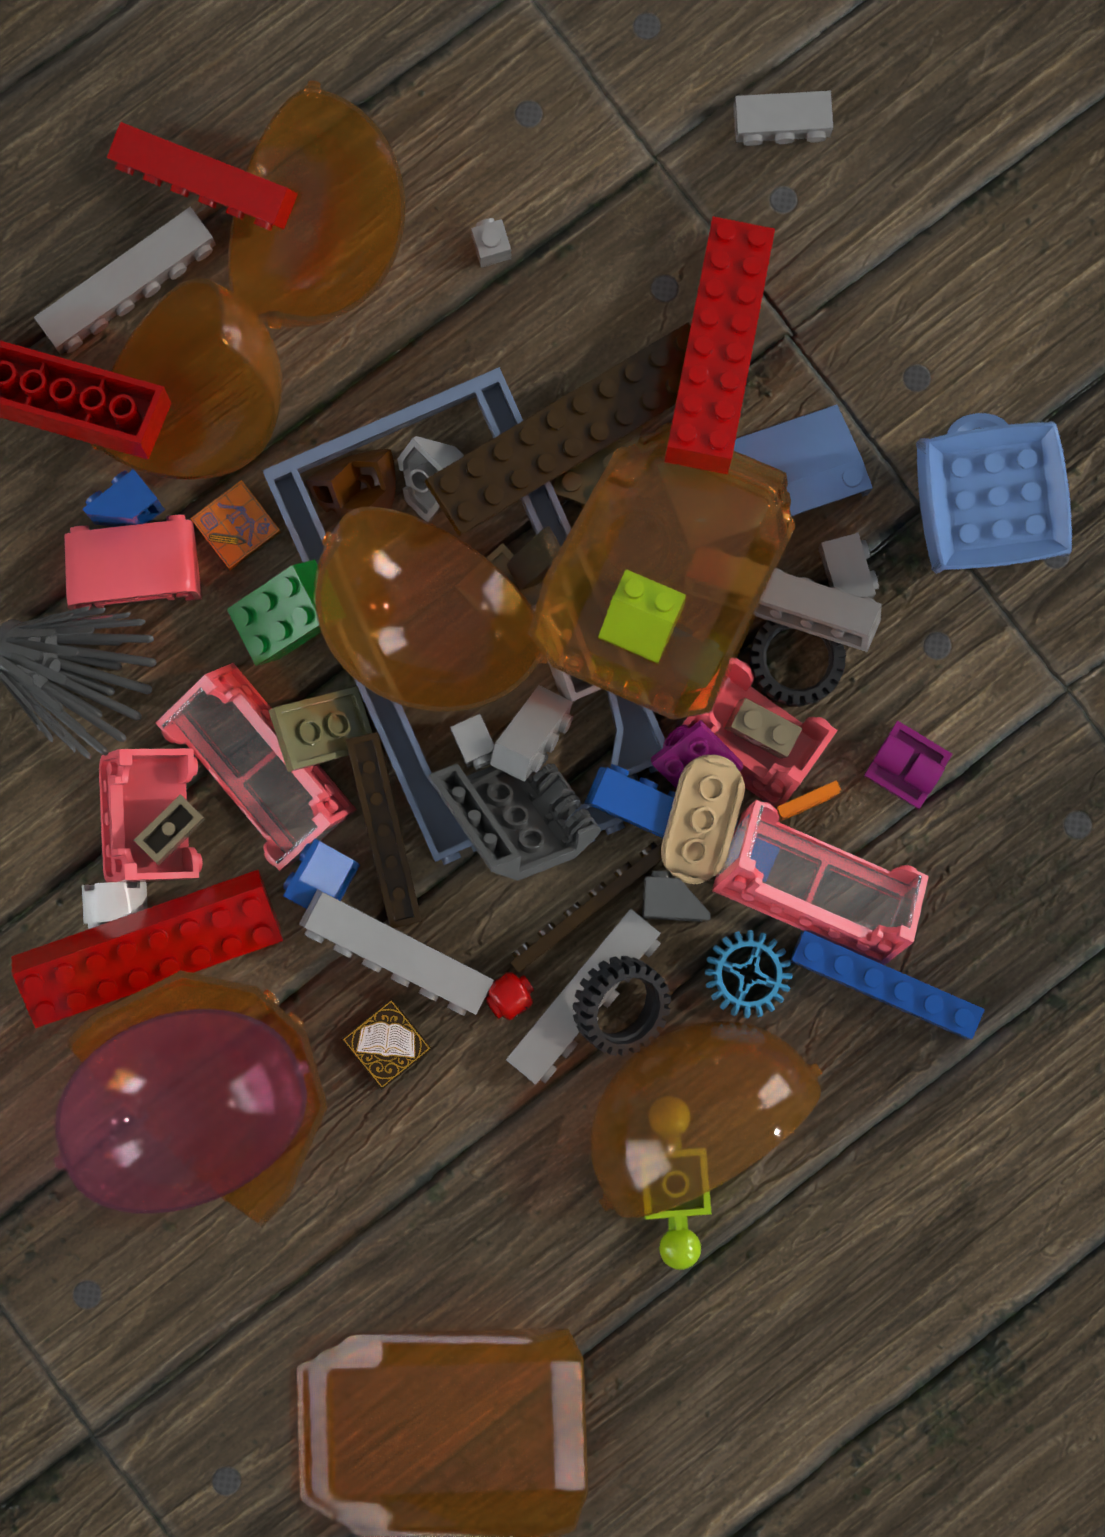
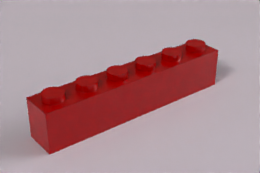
(202, 176)

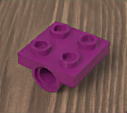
(686, 745)
(908, 765)

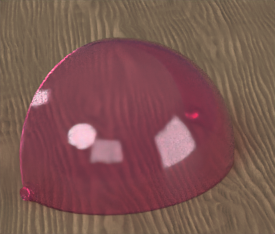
(179, 1111)

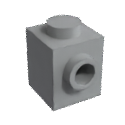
(491, 242)

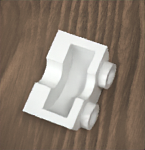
(112, 901)

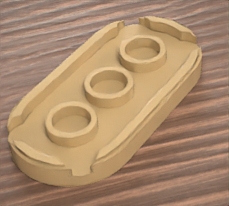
(702, 819)

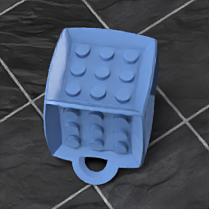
(993, 494)

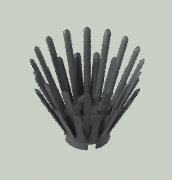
(37, 661)

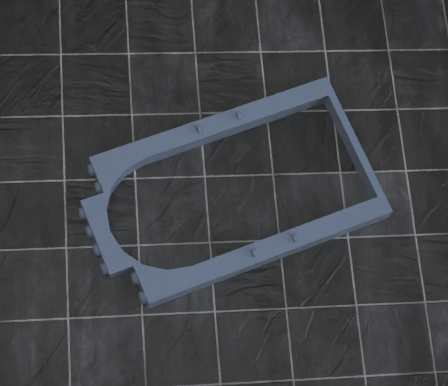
(635, 726)

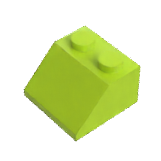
(642, 616)

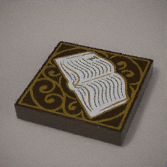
(386, 1044)

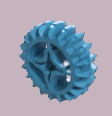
(773, 983)

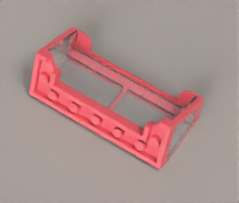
(239, 747)
(821, 886)

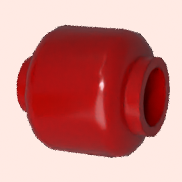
(509, 996)

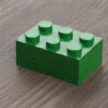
(278, 614)

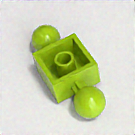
(681, 1246)

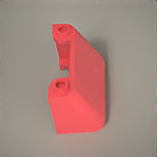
(131, 563)
(762, 772)
(133, 793)

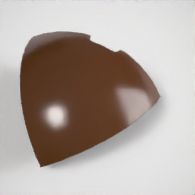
(355, 482)

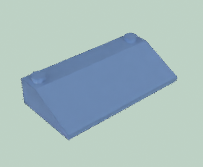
(815, 455)

